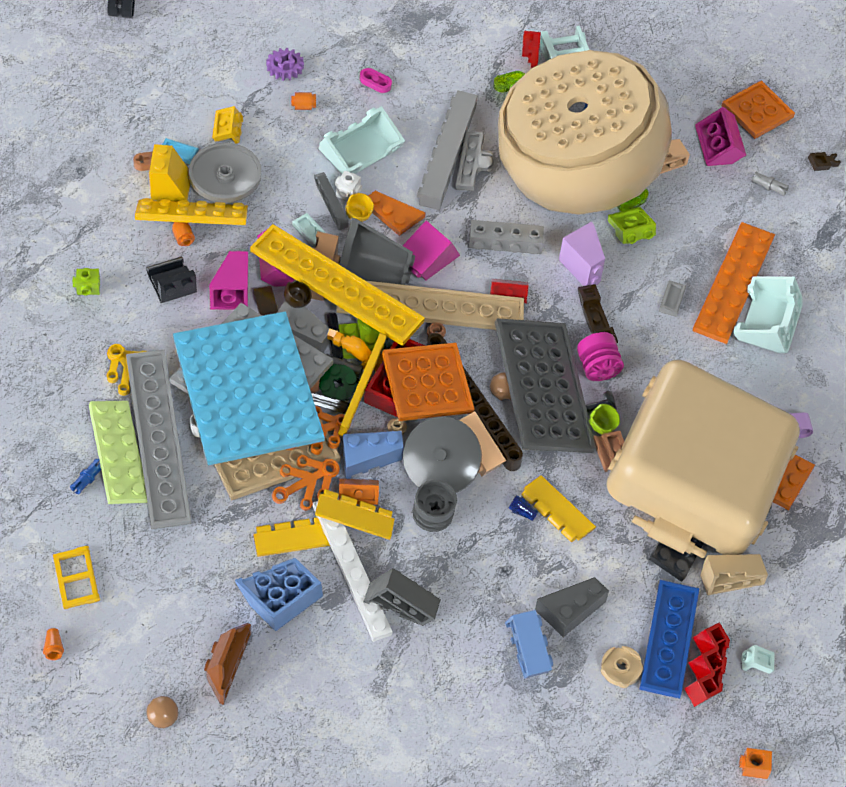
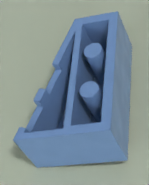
(371, 450)

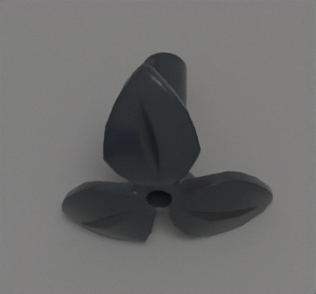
(610, 401)

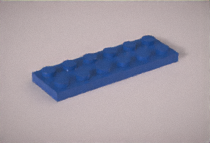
(669, 639)

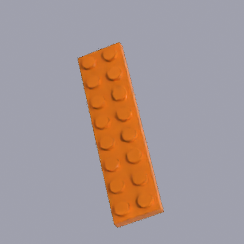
(732, 281)

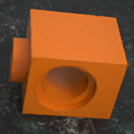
(762, 757)

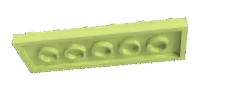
(118, 452)

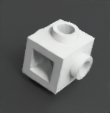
(347, 185)

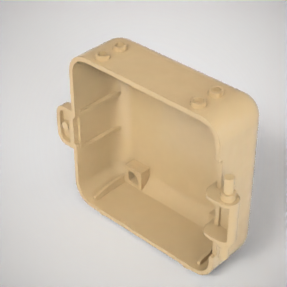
(702, 461)

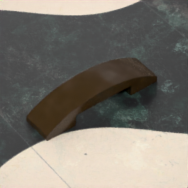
(593, 311)

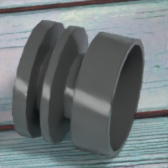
(434, 496)

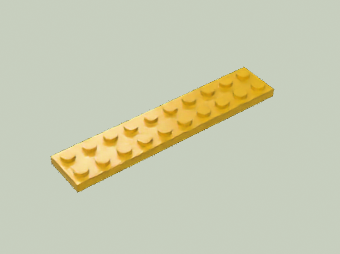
(337, 284)

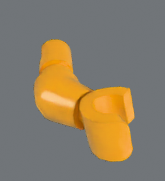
(353, 346)

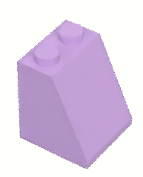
(583, 255)

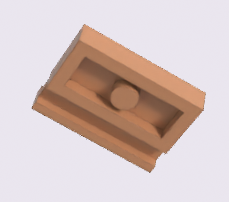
(607, 447)

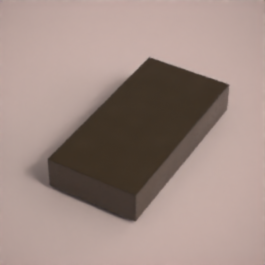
(265, 300)

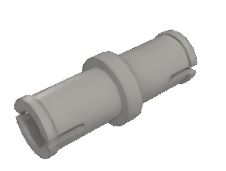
(770, 183)

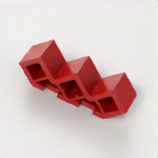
(710, 665)

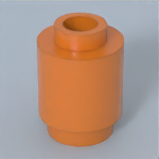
(303, 100)
(183, 233)

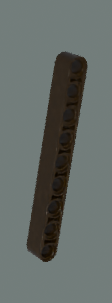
(490, 420)

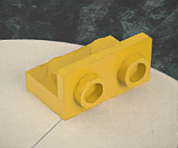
(227, 124)

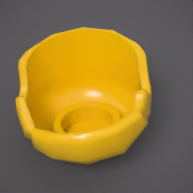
(359, 207)

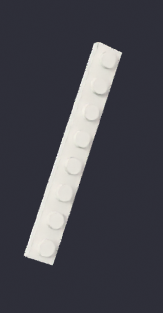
(355, 577)

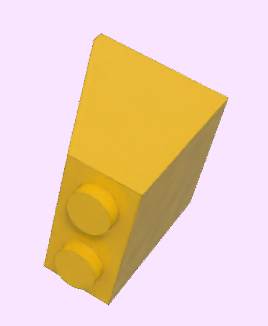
(168, 175)

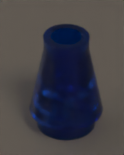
(523, 508)

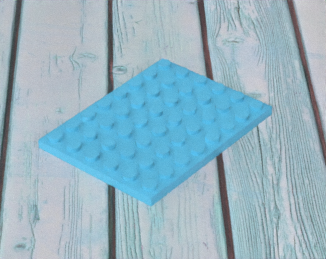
(247, 388)

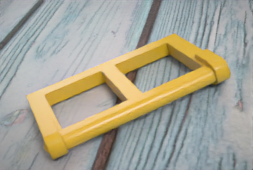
(84, 550)

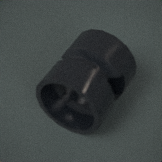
(126, 10)

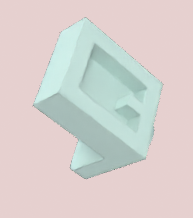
(758, 658)

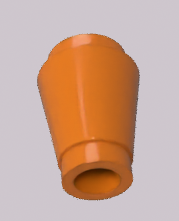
(53, 645)

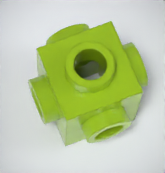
(87, 281)

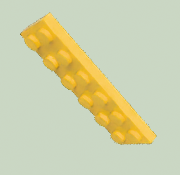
(191, 212)

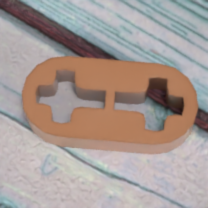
(146, 158)

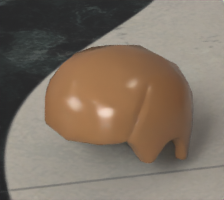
(499, 387)
(162, 712)

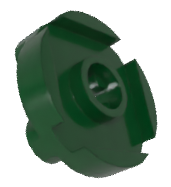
(337, 372)

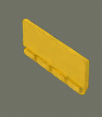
(562, 511)
(358, 517)
(289, 539)

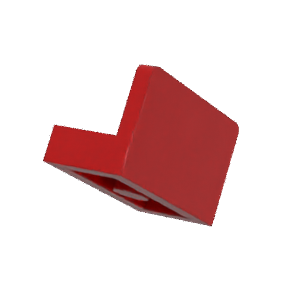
(509, 288)

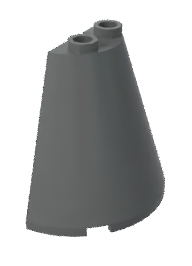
(375, 255)

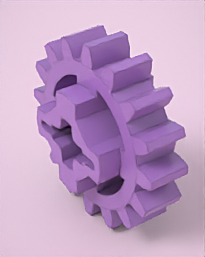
(285, 64)

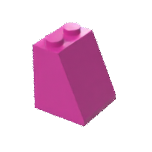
(431, 251)
(230, 282)

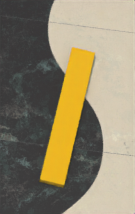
(362, 385)

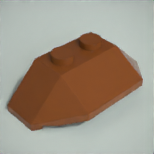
(226, 659)

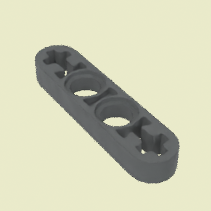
(331, 201)

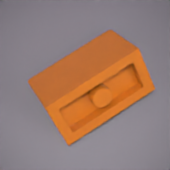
(360, 489)

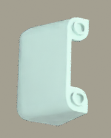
(772, 313)

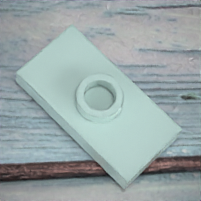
(307, 228)

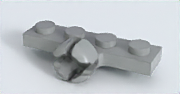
(473, 161)

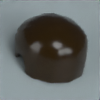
(297, 294)

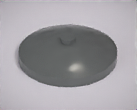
(442, 451)

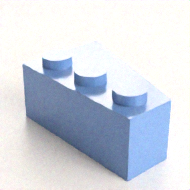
(530, 643)

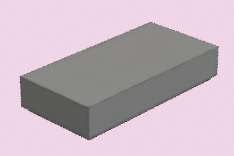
(672, 298)

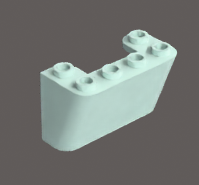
(362, 142)

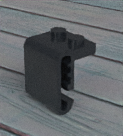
(172, 279)

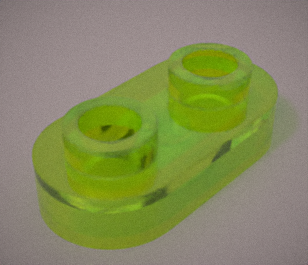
(504, 82)
(635, 202)

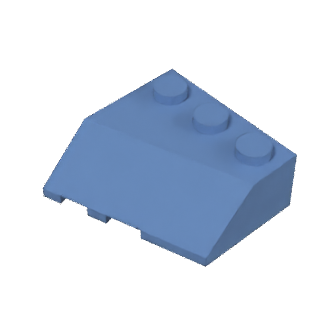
(281, 592)

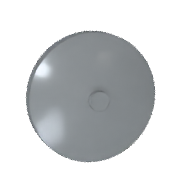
(225, 172)

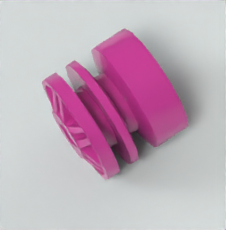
(600, 356)

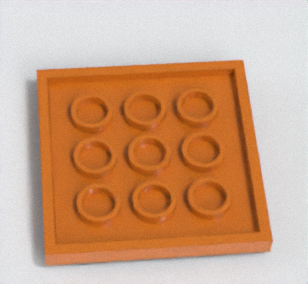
(427, 381)

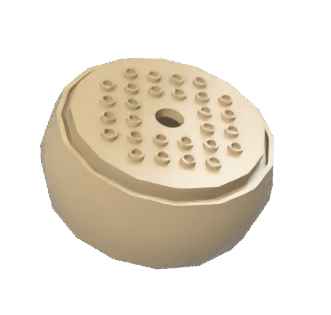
(589, 156)

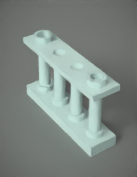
(547, 43)

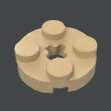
(622, 677)

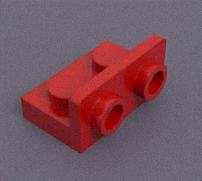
(531, 47)

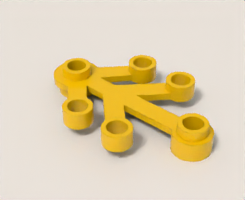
(115, 359)

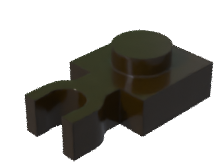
(820, 161)

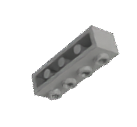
(506, 237)

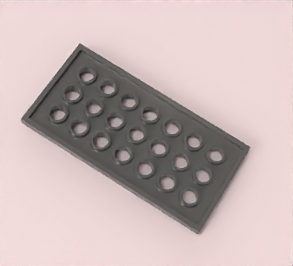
(537, 392)

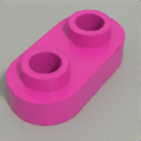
(375, 80)

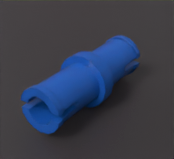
(86, 476)

